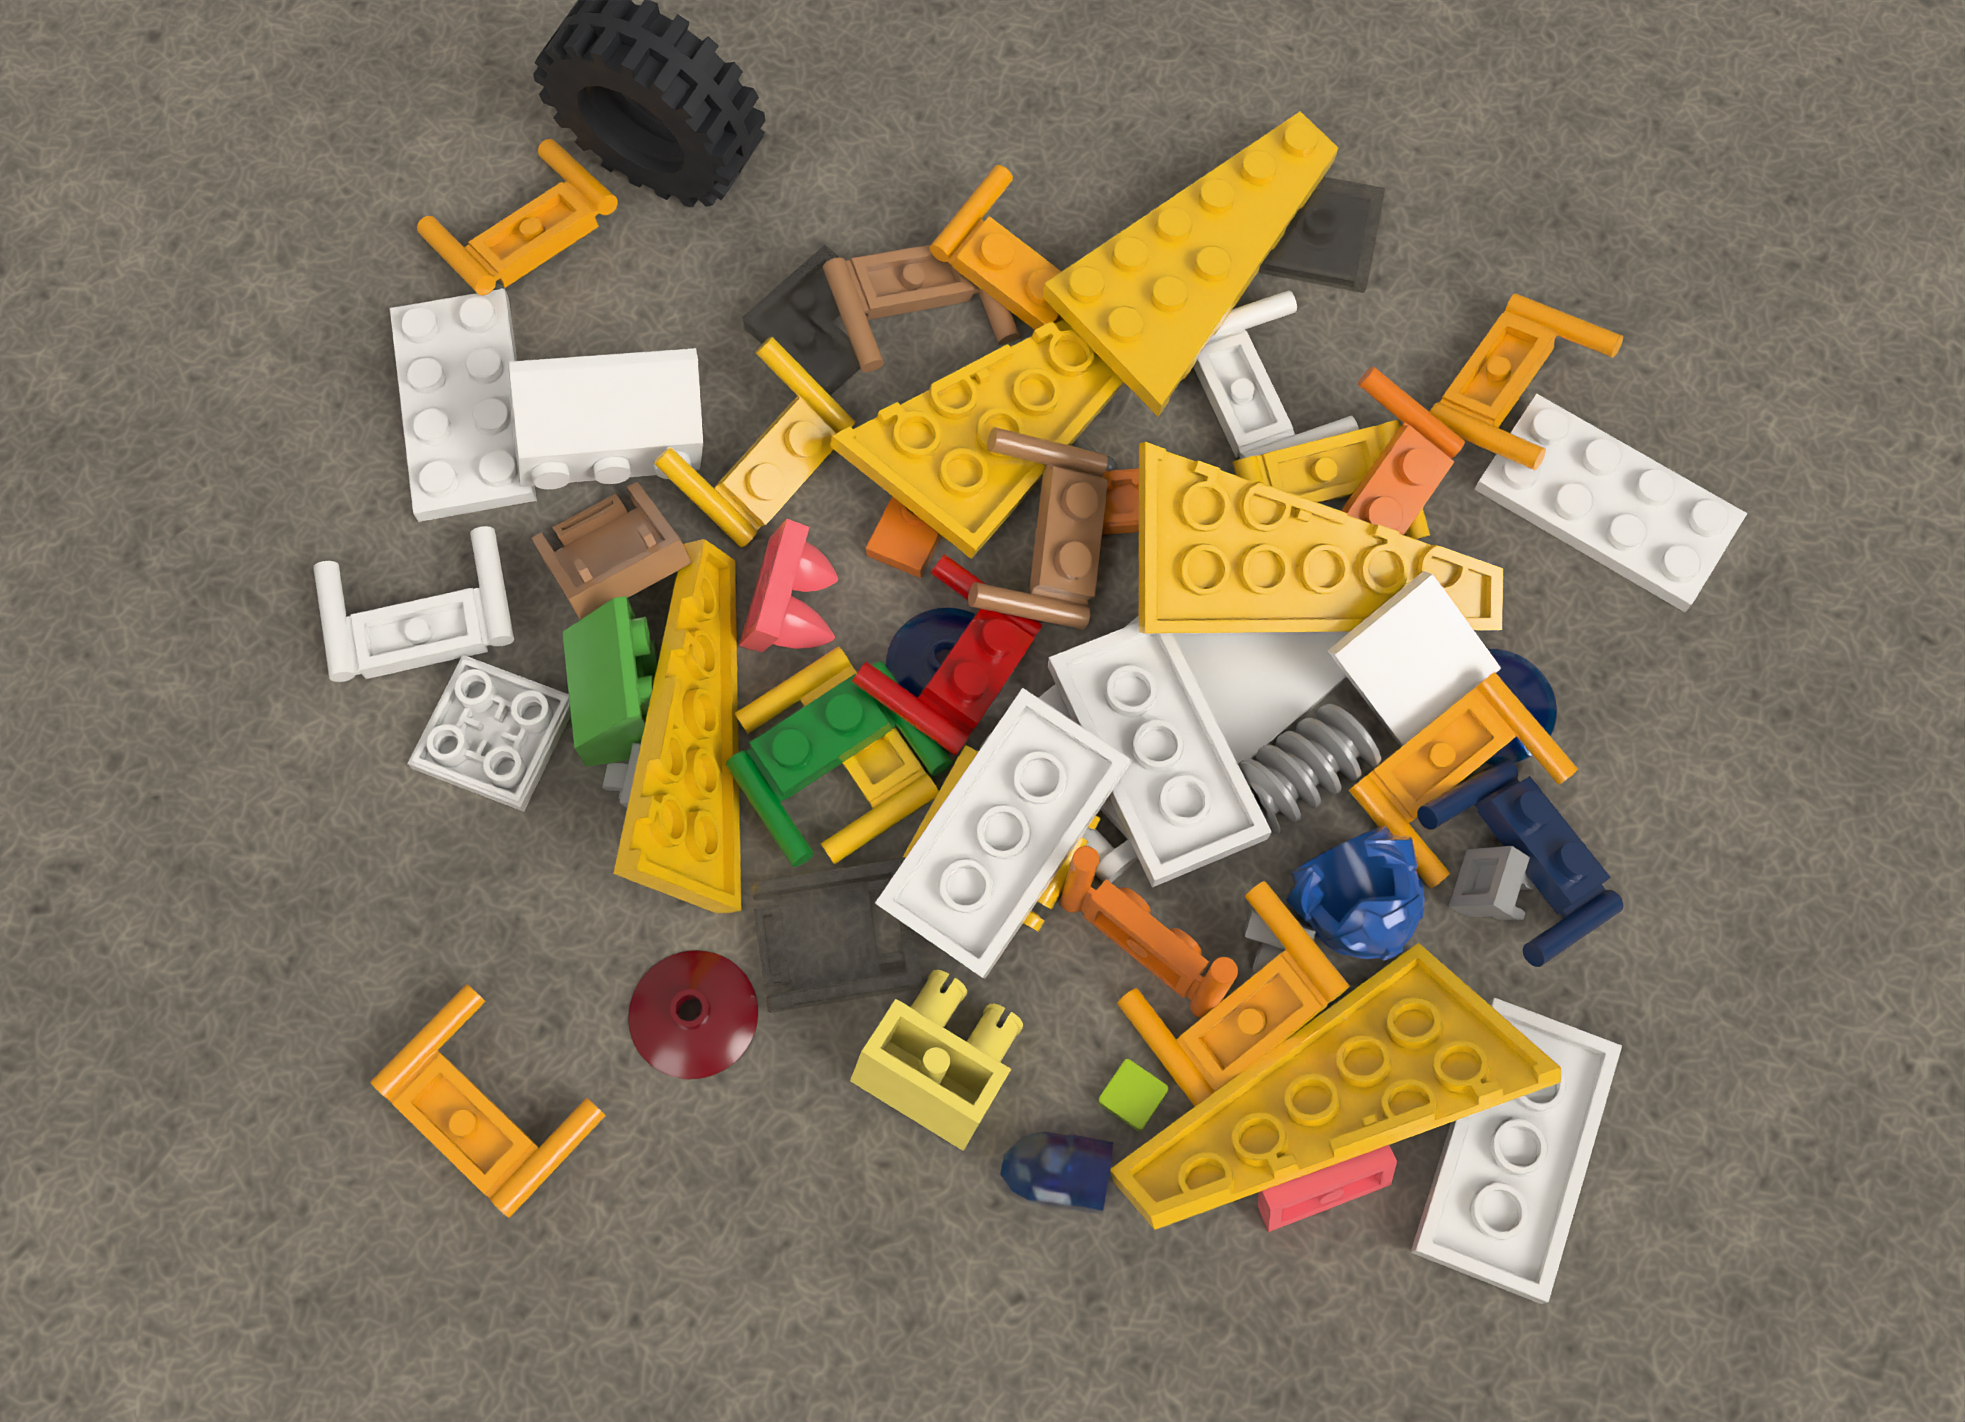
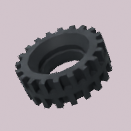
(650, 99)

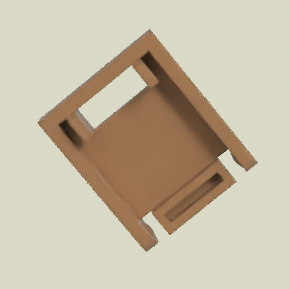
(612, 551)

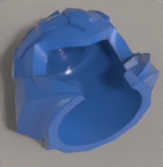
(1362, 894)

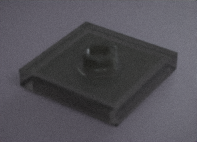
(1330, 237)

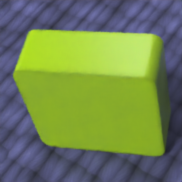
(1133, 1095)

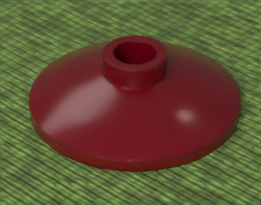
(704, 1044)

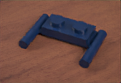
(1558, 859)

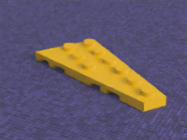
(1179, 271)
(935, 445)
(1266, 560)
(683, 798)
(1363, 1074)

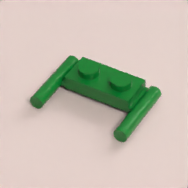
(811, 746)

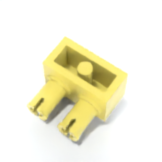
(930, 1070)

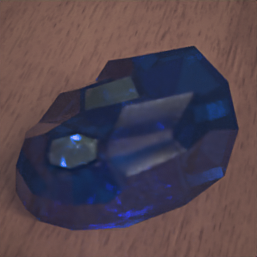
(1059, 1170)

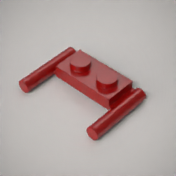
(968, 675)

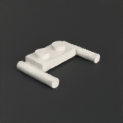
(1242, 389)
(417, 630)

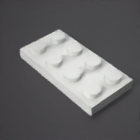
(458, 404)
(1614, 504)
(1183, 788)
(1003, 832)
(1519, 1167)

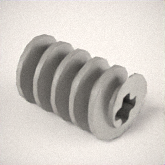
(1306, 760)

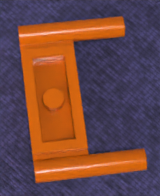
(1408, 465)
(1128, 922)

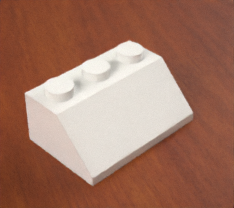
(604, 416)

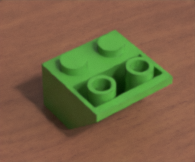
(609, 681)

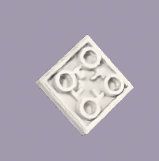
(1413, 657)
(492, 733)

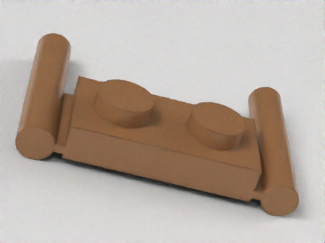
(902, 284)
(1065, 537)

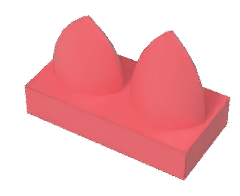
(775, 614)
(1326, 1188)

